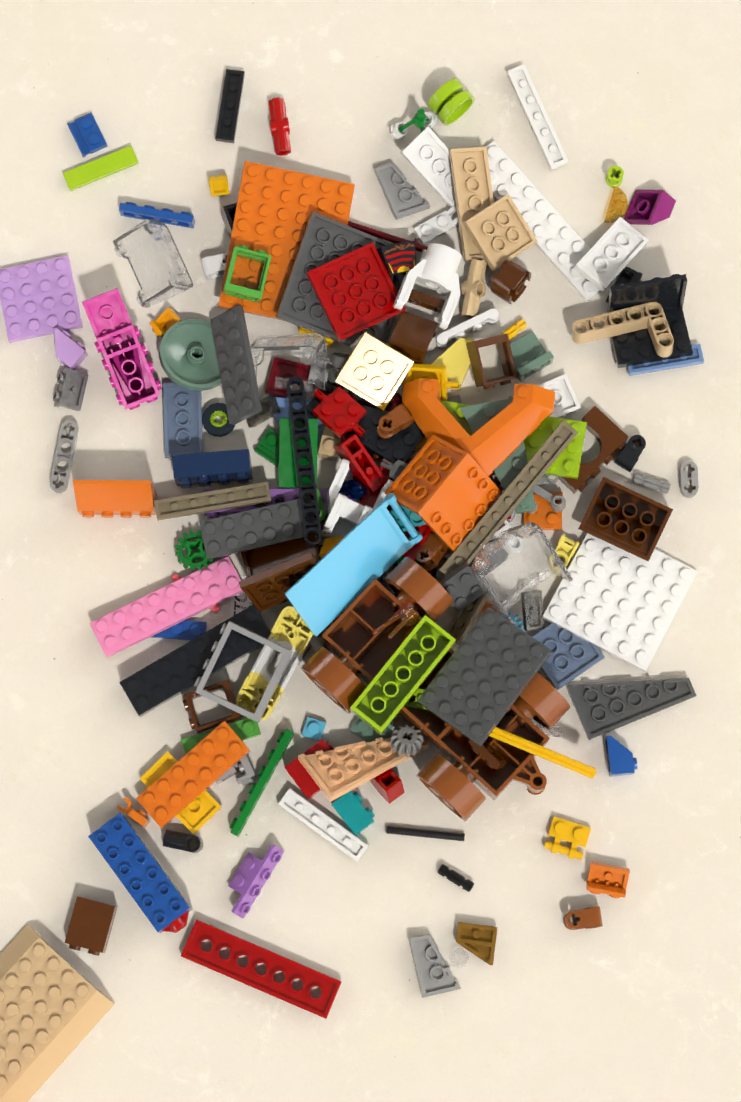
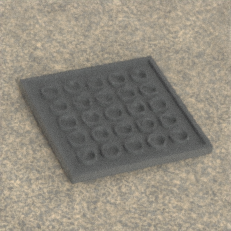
(322, 243)

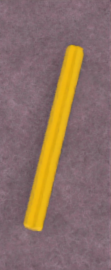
(543, 752)

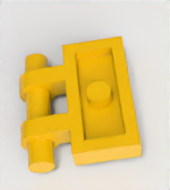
(568, 832)

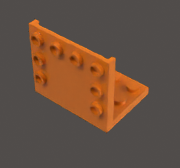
(445, 490)

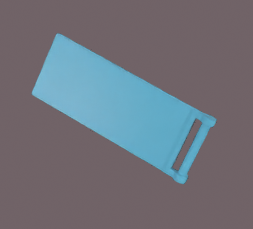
(352, 566)

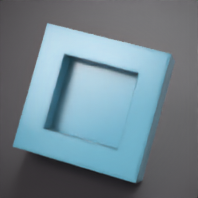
(313, 729)

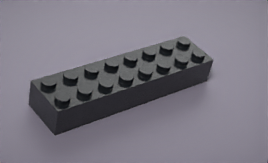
(181, 667)

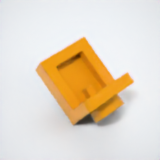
(164, 321)

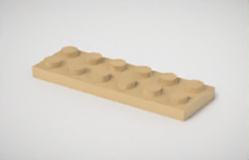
(471, 191)

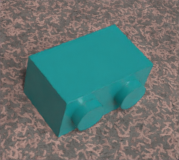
(353, 812)

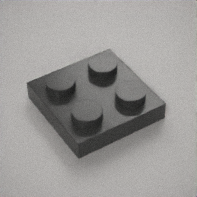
(462, 586)

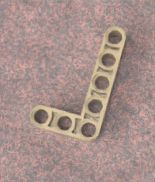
(626, 325)

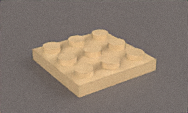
(500, 232)

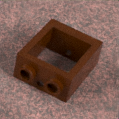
(505, 356)
(188, 704)

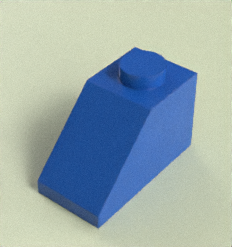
(619, 758)

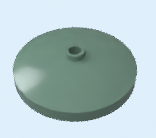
(190, 355)

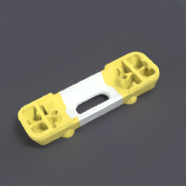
(289, 632)

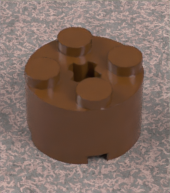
(510, 281)

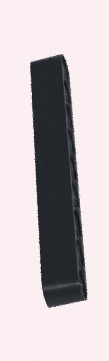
(299, 453)

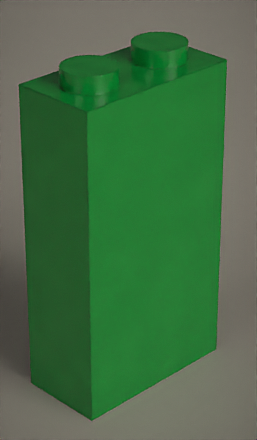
(286, 467)

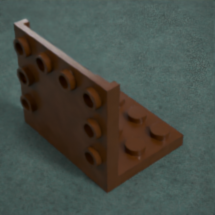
(275, 570)

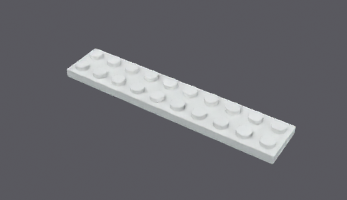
(552, 232)

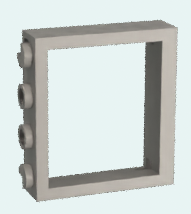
(217, 648)

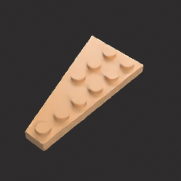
(351, 765)

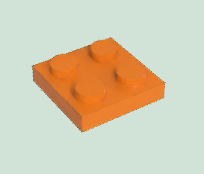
(545, 516)

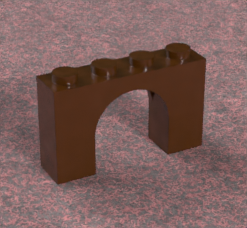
(610, 440)

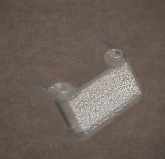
(309, 347)

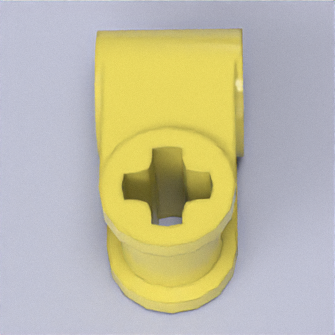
(566, 548)

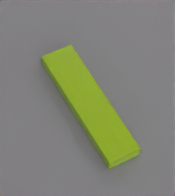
(100, 168)

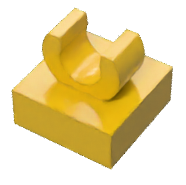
(219, 185)

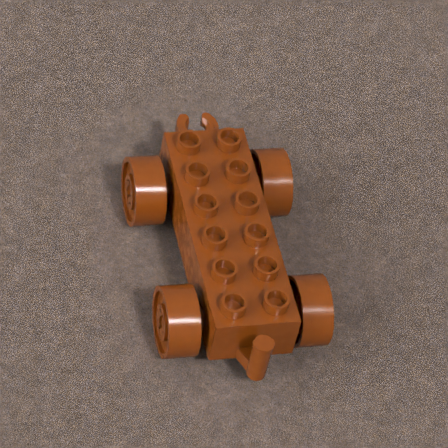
(366, 654)

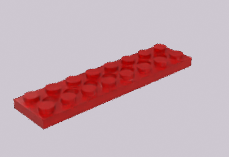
(248, 975)

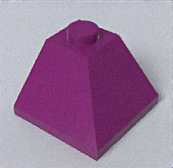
(649, 207)

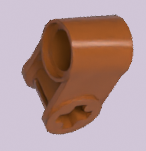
(397, 420)
(433, 550)
(587, 918)

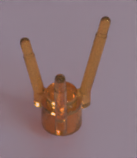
(408, 618)

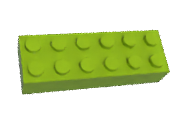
(402, 674)

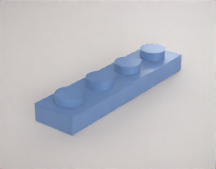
(695, 359)

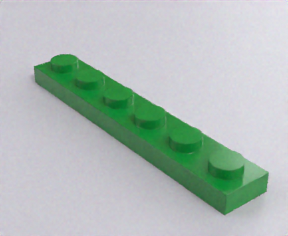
(257, 789)

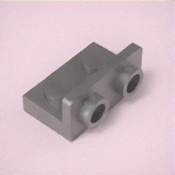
(70, 389)

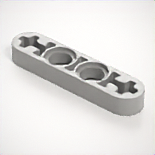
(64, 456)

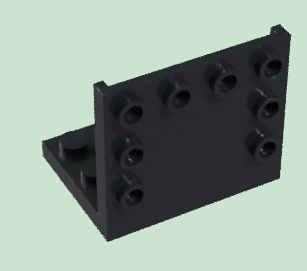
(636, 346)

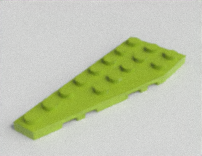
(569, 460)

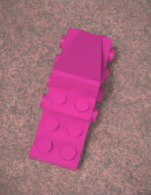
(121, 350)

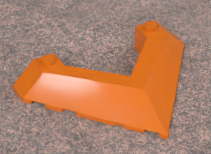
(495, 439)

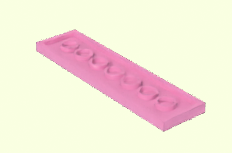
(166, 607)

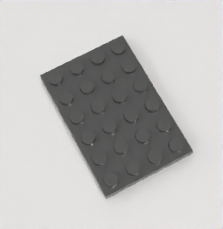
(484, 676)

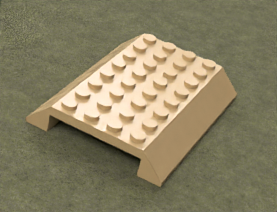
(42, 1014)

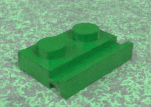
(268, 447)

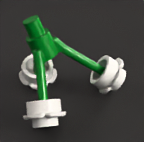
(421, 120)

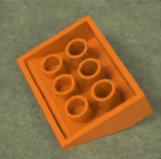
(115, 498)

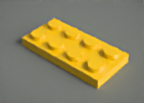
(197, 812)

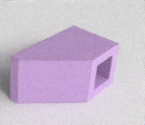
(67, 351)

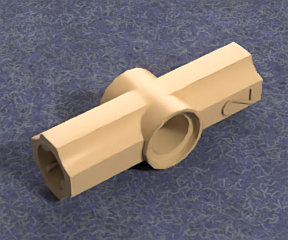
(473, 288)

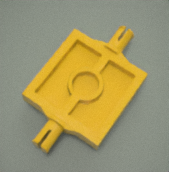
(432, 372)

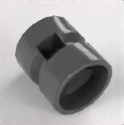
(337, 361)

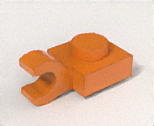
(139, 816)

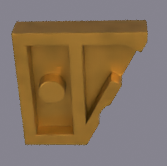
(478, 940)

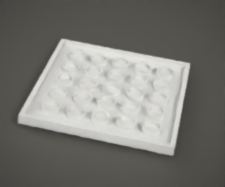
(620, 599)

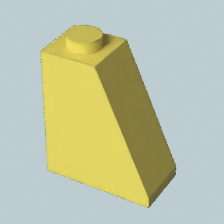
(456, 361)

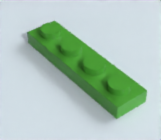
(244, 729)

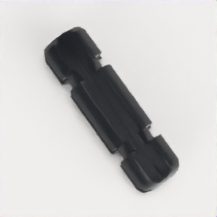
(455, 877)

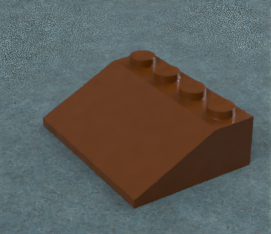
(625, 519)

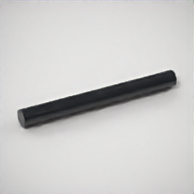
(425, 833)

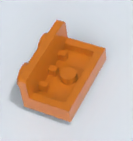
(607, 879)

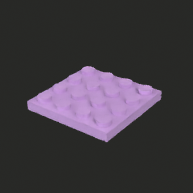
(39, 299)

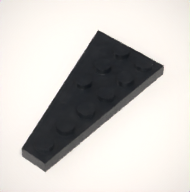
(395, 448)

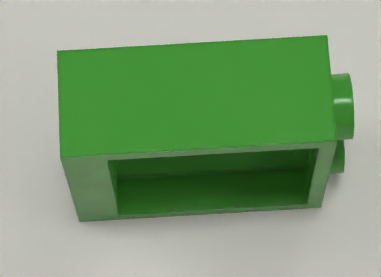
(243, 292)

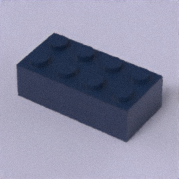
(212, 467)

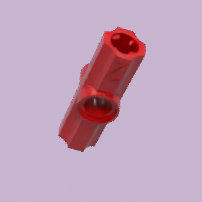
(279, 126)

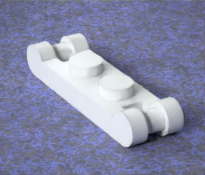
(474, 324)

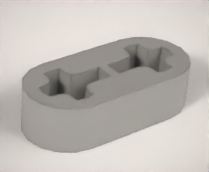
(684, 479)

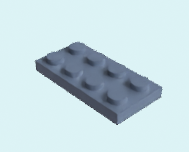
(182, 420)

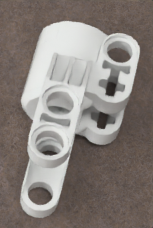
(438, 271)
(343, 512)

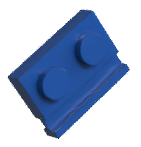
(87, 135)

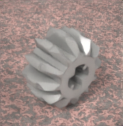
(406, 740)

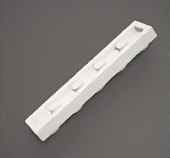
(323, 825)

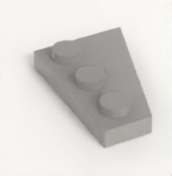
(398, 192)
(430, 968)

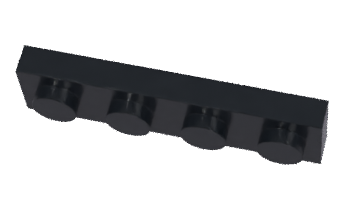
(230, 106)

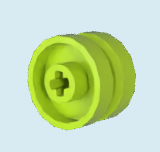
(450, 101)

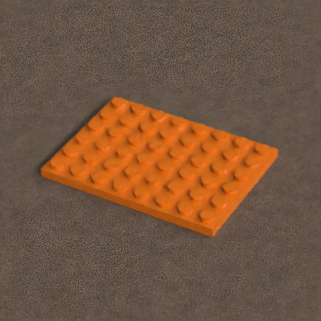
(273, 218)

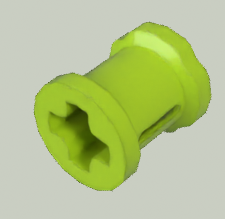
(612, 181)

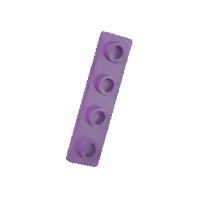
(251, 878)

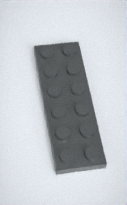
(236, 365)
(253, 529)

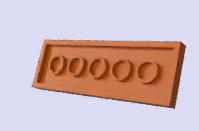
(193, 774)

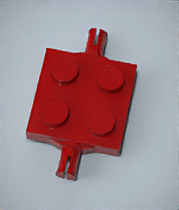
(339, 412)

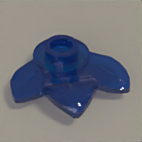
(353, 488)

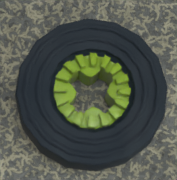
(209, 419)

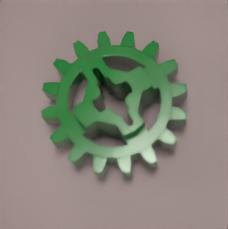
(190, 558)

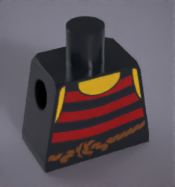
(398, 259)

